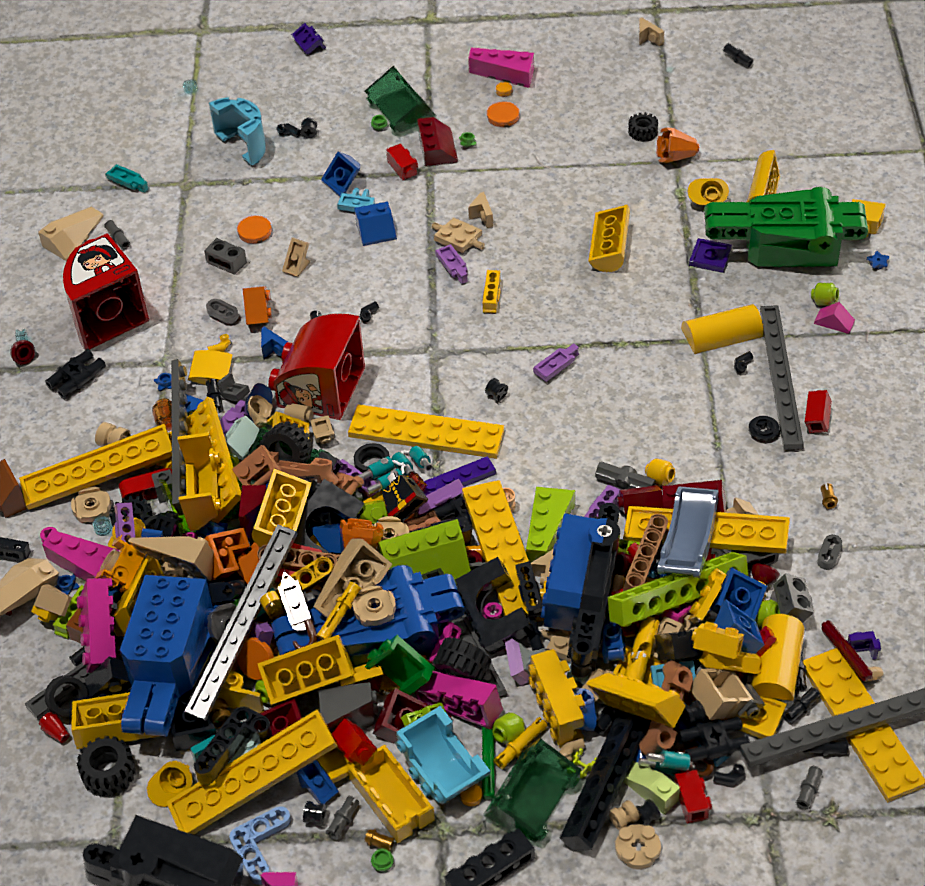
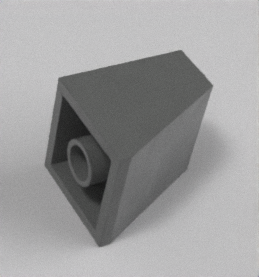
(351, 702)

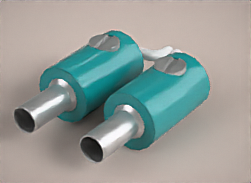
(417, 455)
(379, 468)
(667, 762)

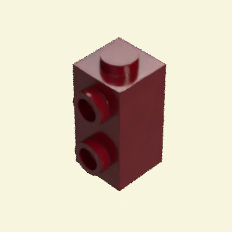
(640, 497)

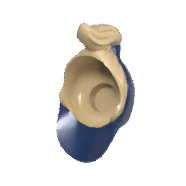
(259, 405)

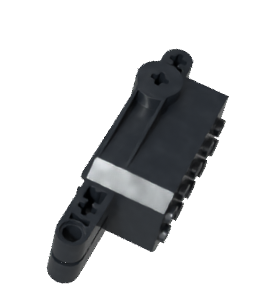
(162, 857)

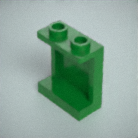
(401, 664)

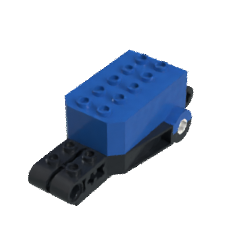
(582, 583)

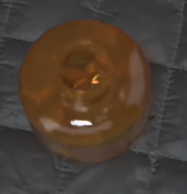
(162, 412)

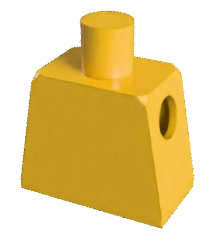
(874, 214)

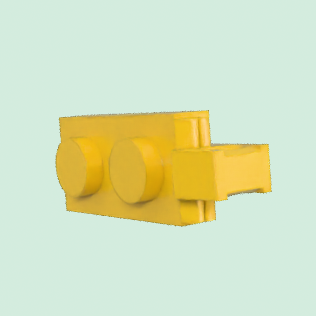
(708, 595)

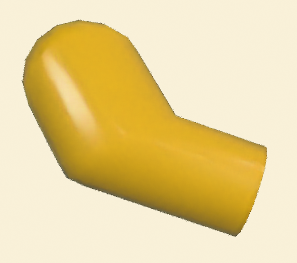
(222, 345)

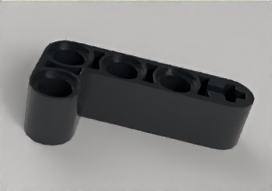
(208, 765)

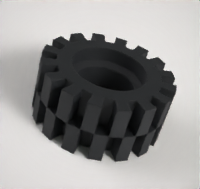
(643, 126)

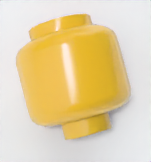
(661, 471)

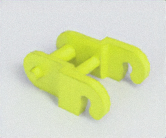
(588, 767)

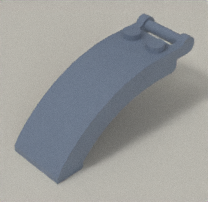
(689, 532)

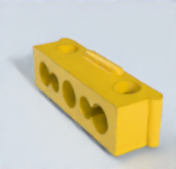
(491, 291)
(744, 663)

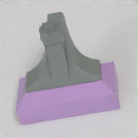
(519, 659)

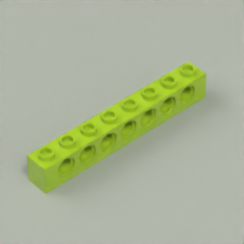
(668, 591)

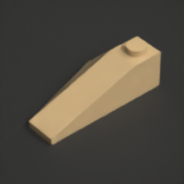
(69, 232)
(185, 551)
(356, 564)
(24, 582)

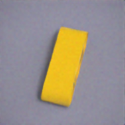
(313, 569)

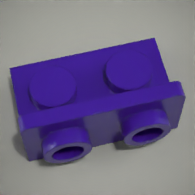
(307, 38)

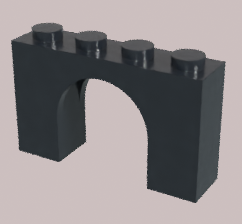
(331, 499)
(474, 589)

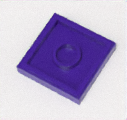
(710, 255)

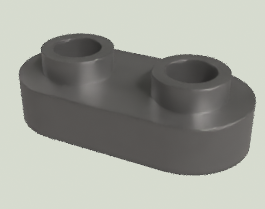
(222, 311)

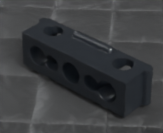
(10, 551)
(527, 595)

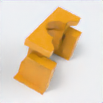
(125, 565)

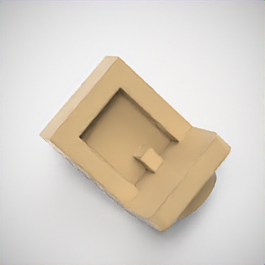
(322, 429)

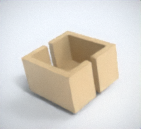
(720, 693)

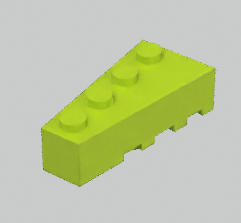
(546, 518)

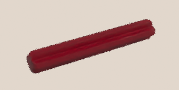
(847, 651)

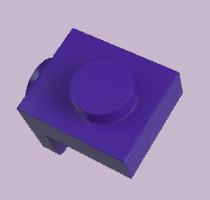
(865, 641)

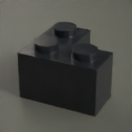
(108, 679)

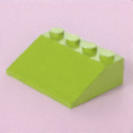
(429, 549)

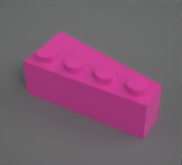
(502, 64)
(75, 554)
(96, 622)
(463, 697)

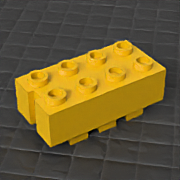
(556, 696)
(392, 794)

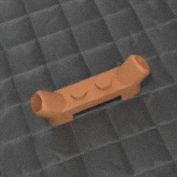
(317, 467)
(661, 736)

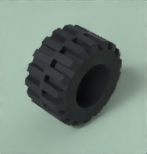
(291, 435)
(462, 659)
(109, 780)

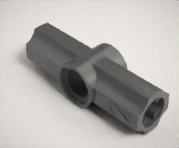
(623, 477)

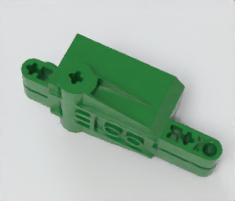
(789, 226)

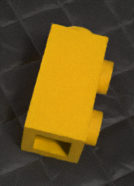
(717, 640)

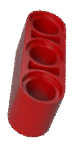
(140, 486)

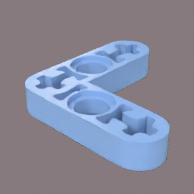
(252, 837)

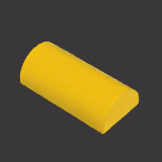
(765, 176)
(609, 238)
(723, 328)
(280, 505)
(781, 661)

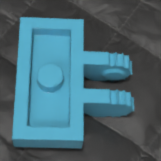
(350, 201)

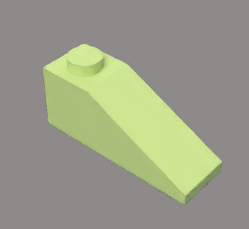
(653, 786)

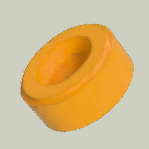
(503, 89)
(471, 796)

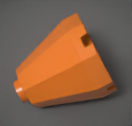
(675, 145)
(361, 529)

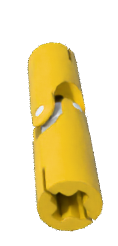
(644, 640)

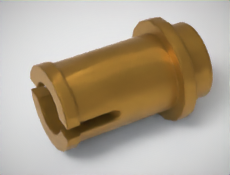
(829, 499)
(379, 840)

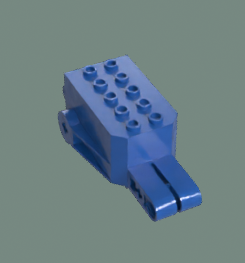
(416, 619)
(164, 649)

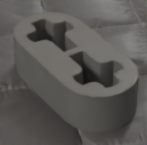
(826, 550)

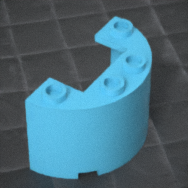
(239, 118)
(439, 757)

